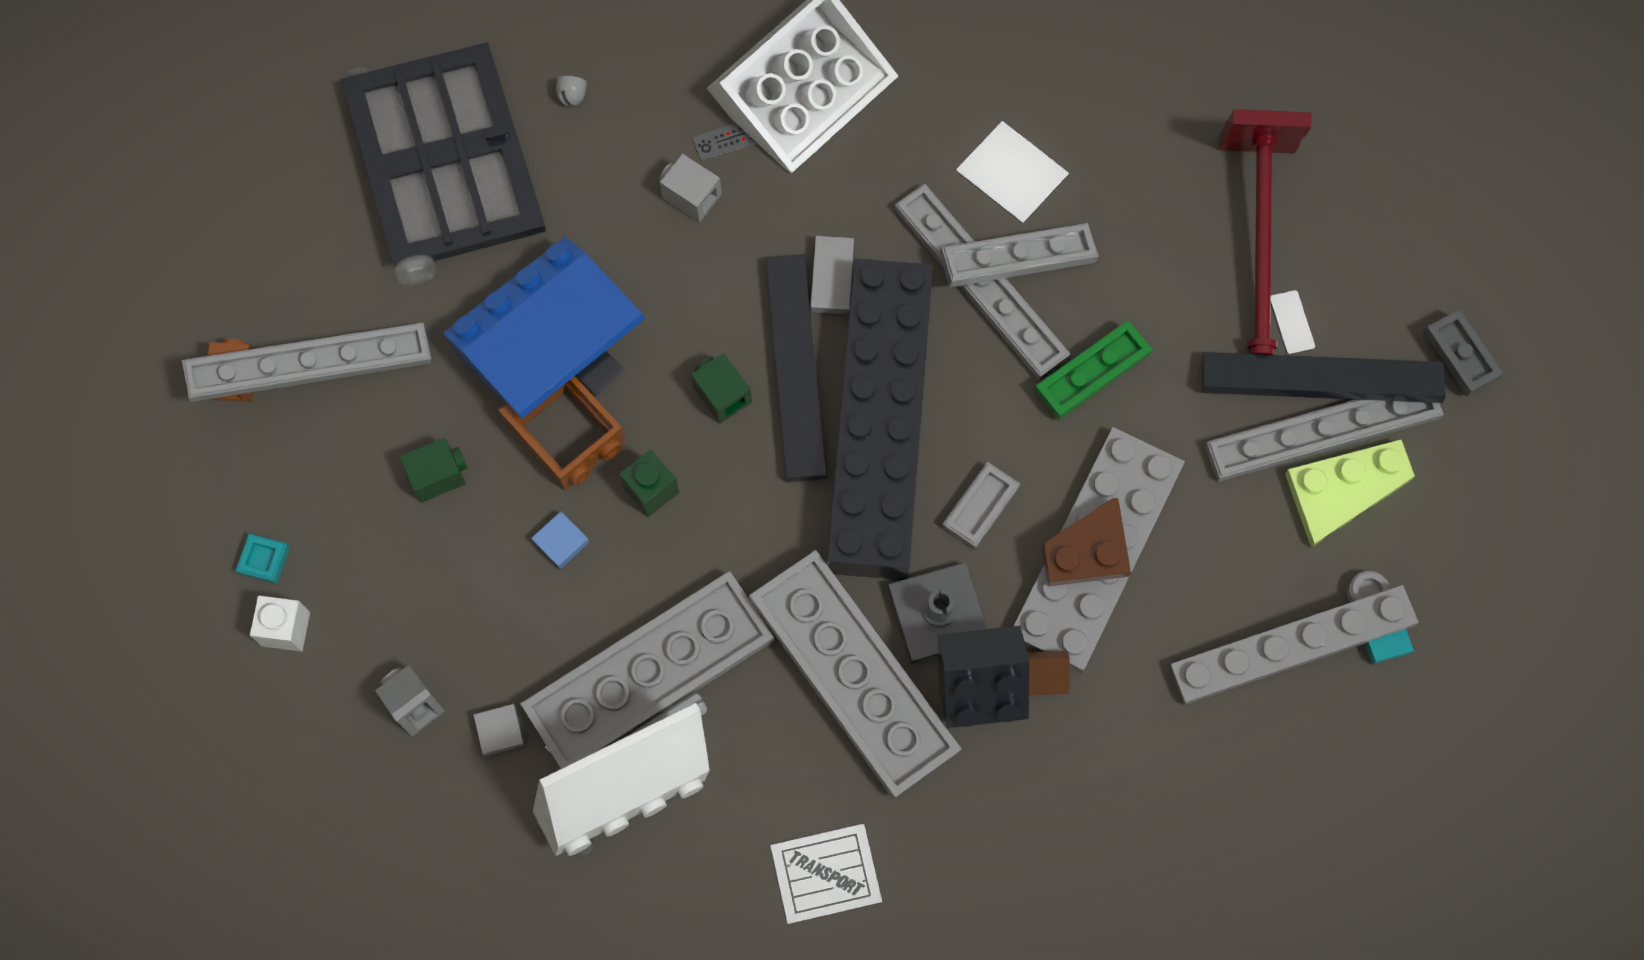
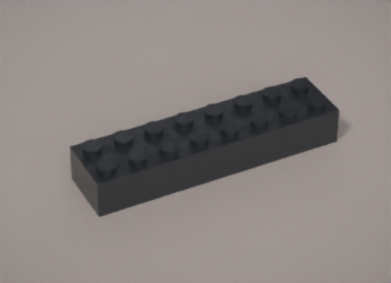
(880, 420)

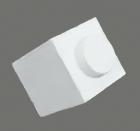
(280, 623)

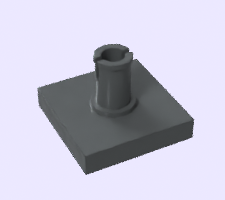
(935, 606)

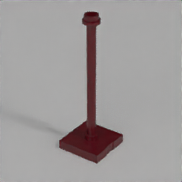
(1265, 134)

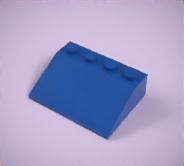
(543, 326)

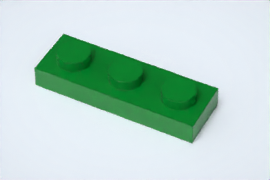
(1093, 370)

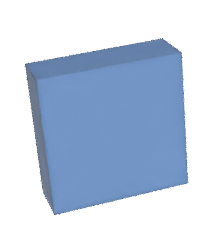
(560, 540)

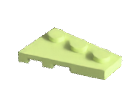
(1344, 486)

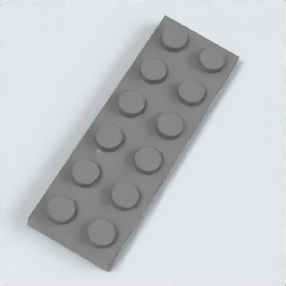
(1077, 613)
(648, 671)
(854, 674)

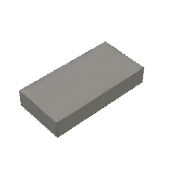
(832, 275)
(981, 506)

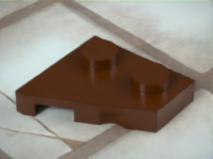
(1089, 549)

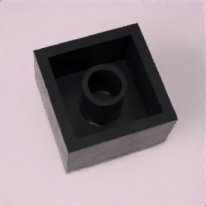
(983, 676)

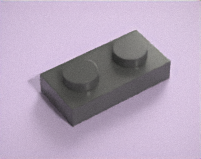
(1463, 352)

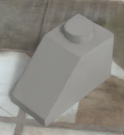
(409, 699)

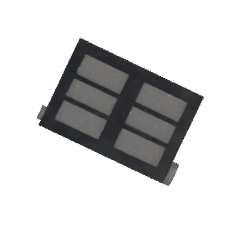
(441, 158)

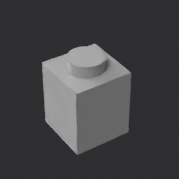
(690, 187)

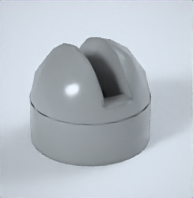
(570, 90)

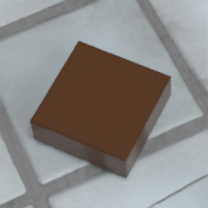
(1048, 672)

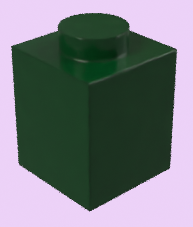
(721, 387)
(434, 469)
(649, 483)

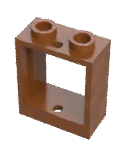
(579, 468)

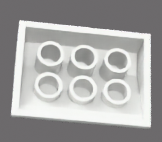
(803, 81)
(622, 782)

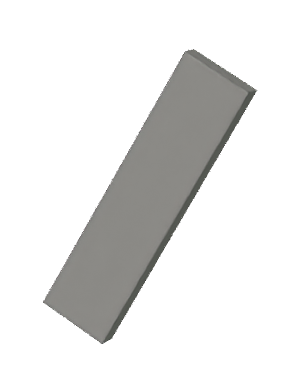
(1018, 255)

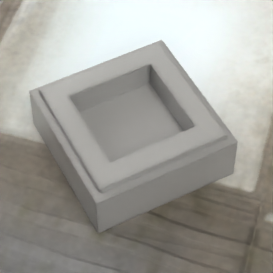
(499, 730)

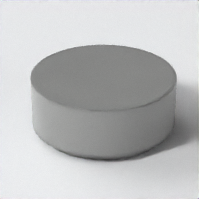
(1365, 585)

